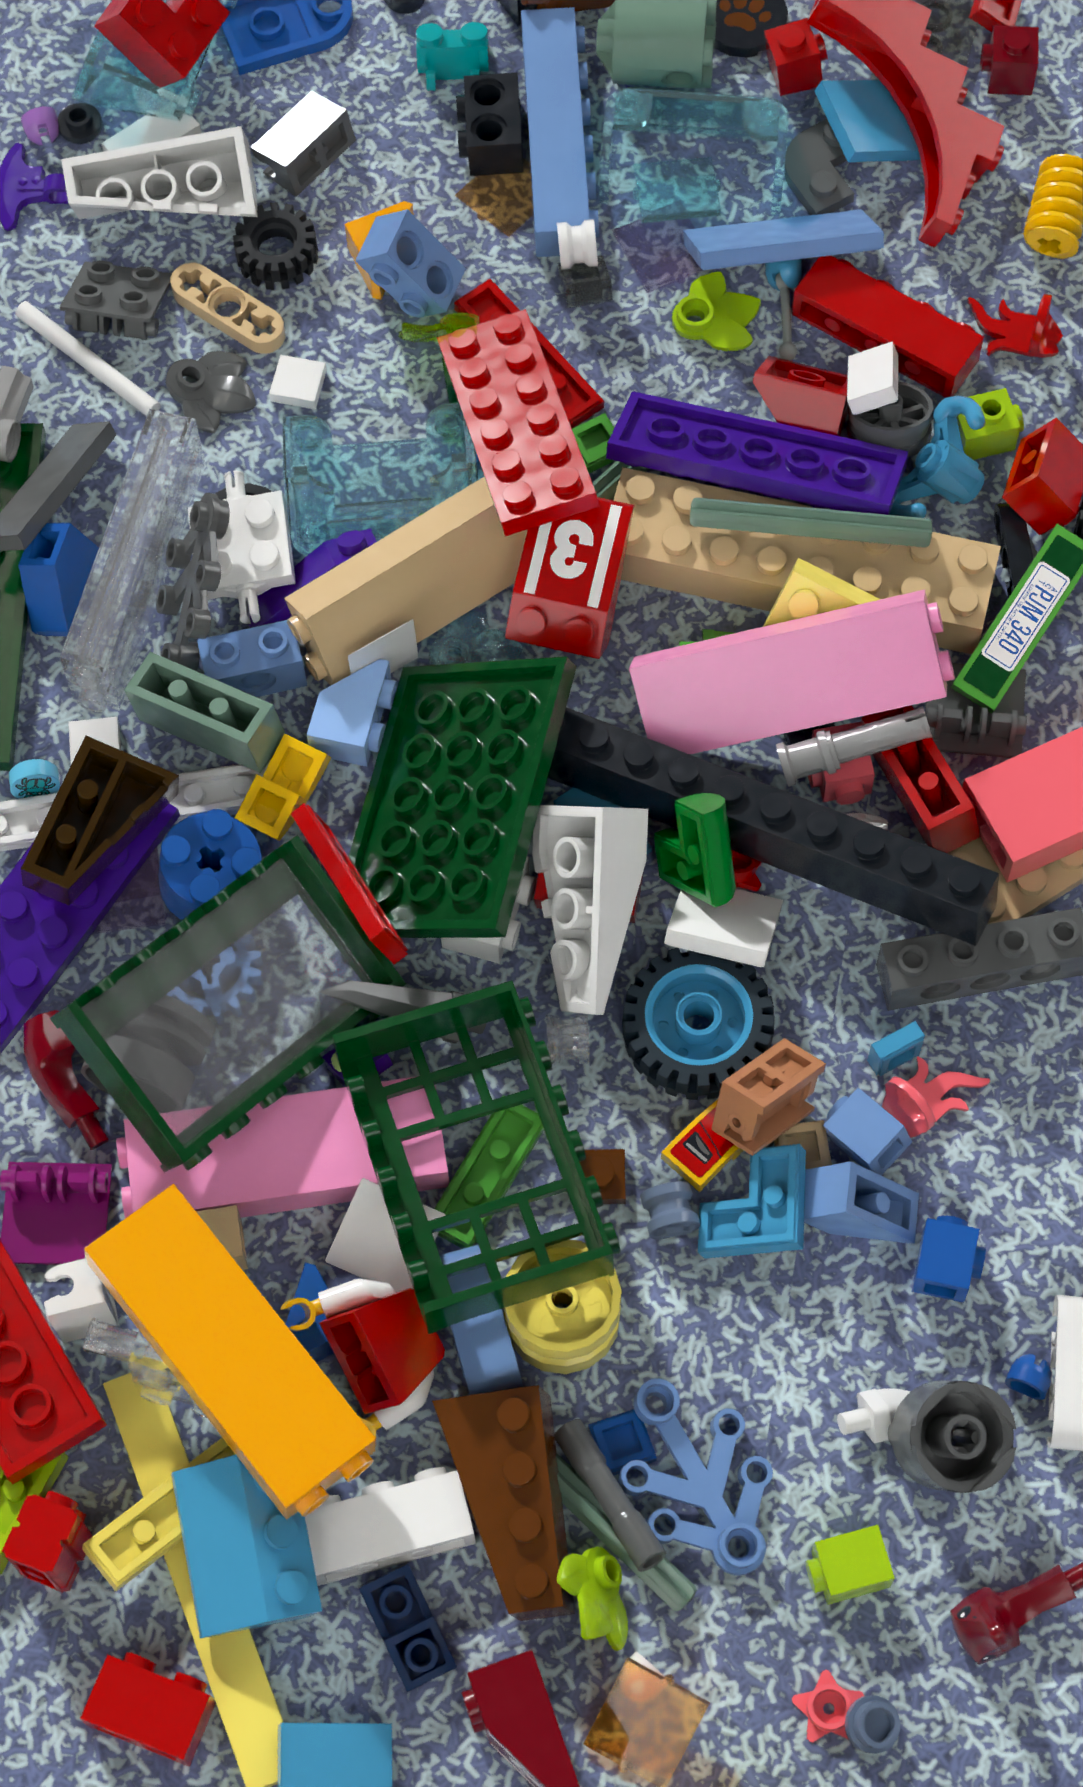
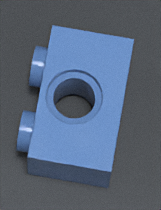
(255, 659)

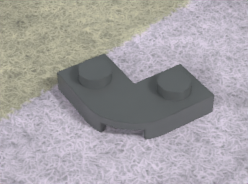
(812, 171)

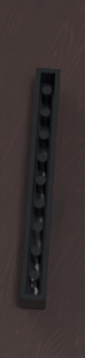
(781, 828)

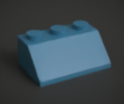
(241, 1552)

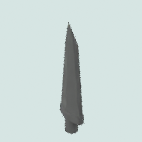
(393, 1000)

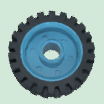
(688, 986)

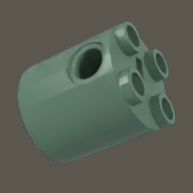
(658, 42)

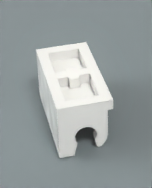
(87, 1300)

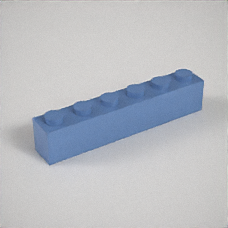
(556, 124)

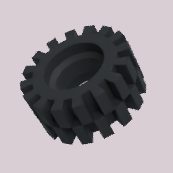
(279, 267)

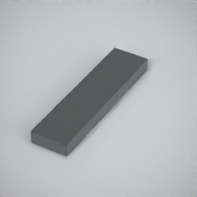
(52, 483)

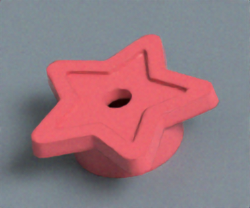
(812, 1706)

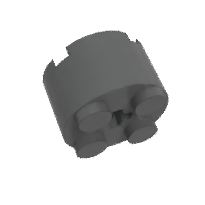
(982, 1436)

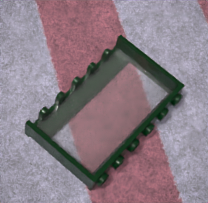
(226, 1005)

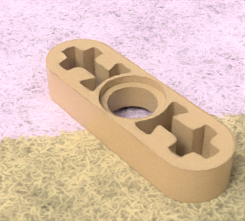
(221, 291)

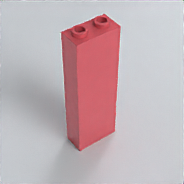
(1031, 805)

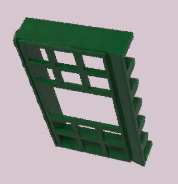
(383, 1142)

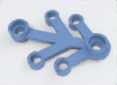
(702, 1485)

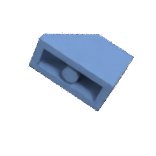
(859, 1203)

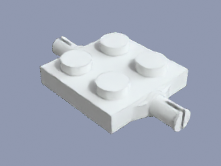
(255, 547)

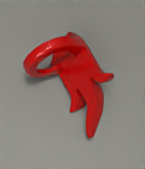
(1019, 331)

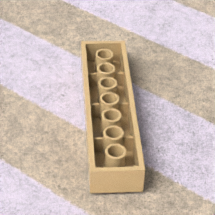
(754, 566)

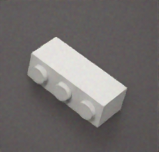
(389, 1525)

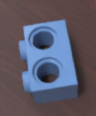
(410, 264)

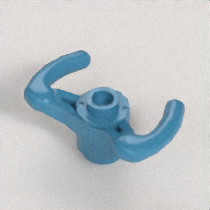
(942, 464)

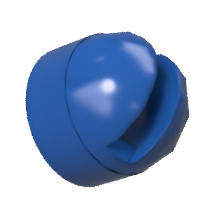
(1029, 1378)

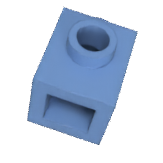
(866, 1131)

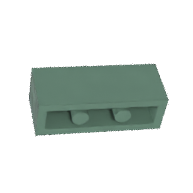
(205, 712)

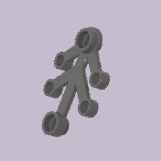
(203, 573)

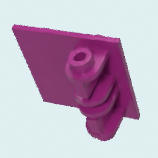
(53, 1210)

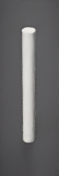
(86, 358)

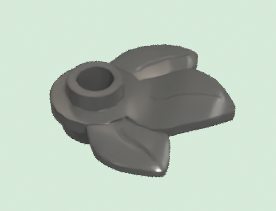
(216, 391)

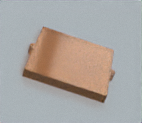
(501, 198)
(646, 1723)

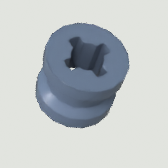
(669, 1210)

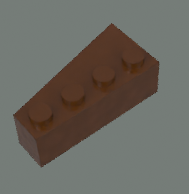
(511, 1481)

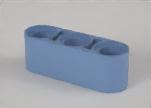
(482, 1341)

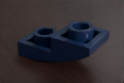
(407, 1627)

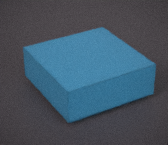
(896, 1049)

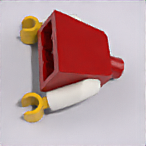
(378, 1345)

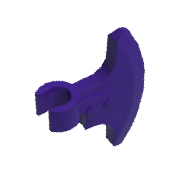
(25, 186)

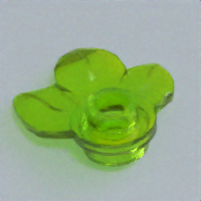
(429, 333)

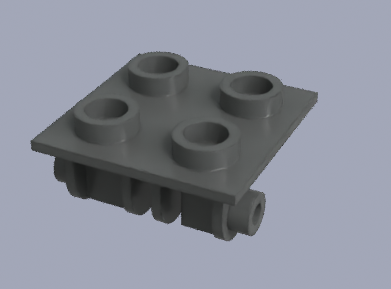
(117, 293)
(969, 729)

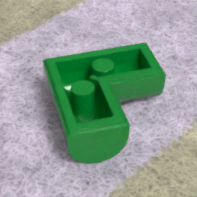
(699, 851)

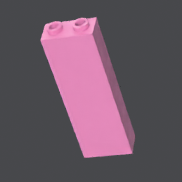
(793, 674)
(287, 1158)

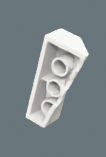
(178, 175)

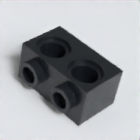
(492, 124)

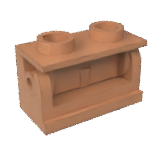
(767, 1096)

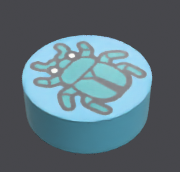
(34, 778)

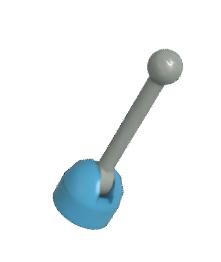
(782, 277)

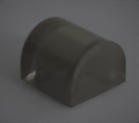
(585, 284)

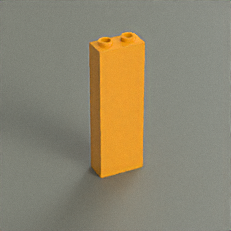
(232, 1353)

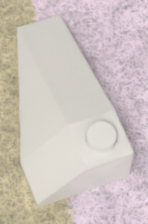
(591, 880)

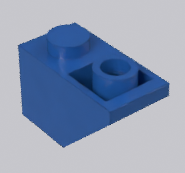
(55, 576)

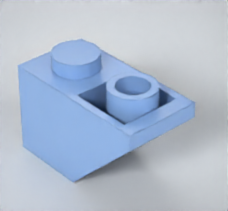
(350, 714)

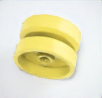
(569, 1336)

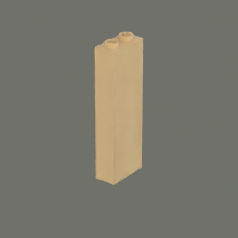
(419, 573)

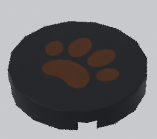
(743, 23)

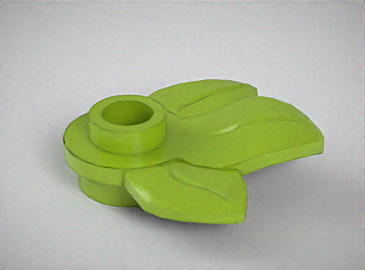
(722, 314)
(596, 1583)

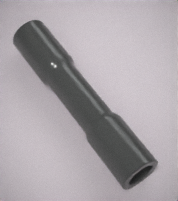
(626, 1521)

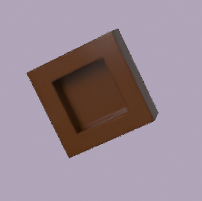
(609, 1172)

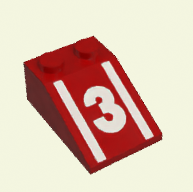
(571, 580)

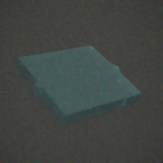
(676, 189)

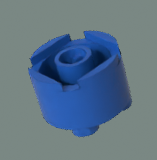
(201, 842)

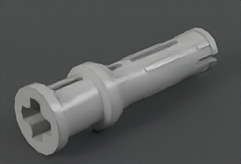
(829, 751)

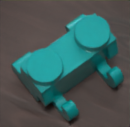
(451, 52)

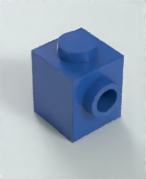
(948, 1258)

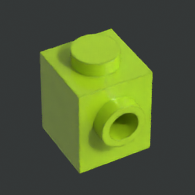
(1001, 426)

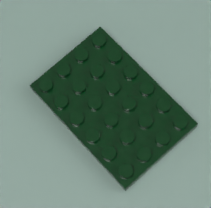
(459, 793)

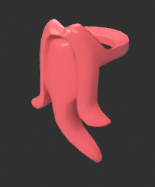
(920, 1103)

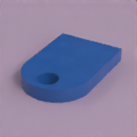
(282, 30)

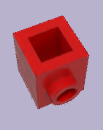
(795, 56)

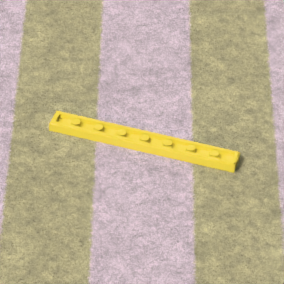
(228, 1659)

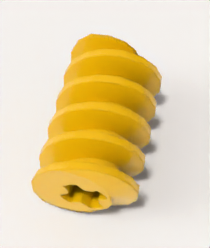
(1056, 207)

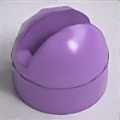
(39, 118)

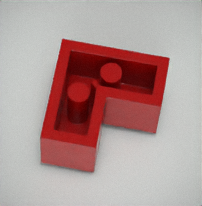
(162, 36)

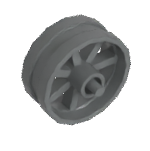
(896, 425)

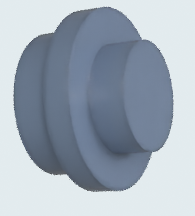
(872, 1724)

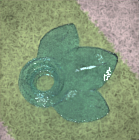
(473, 642)

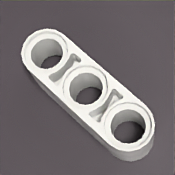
(1067, 1390)

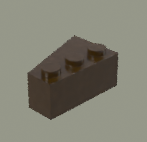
(94, 818)

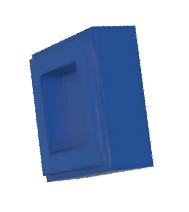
(622, 1440)

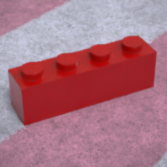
(873, 313)

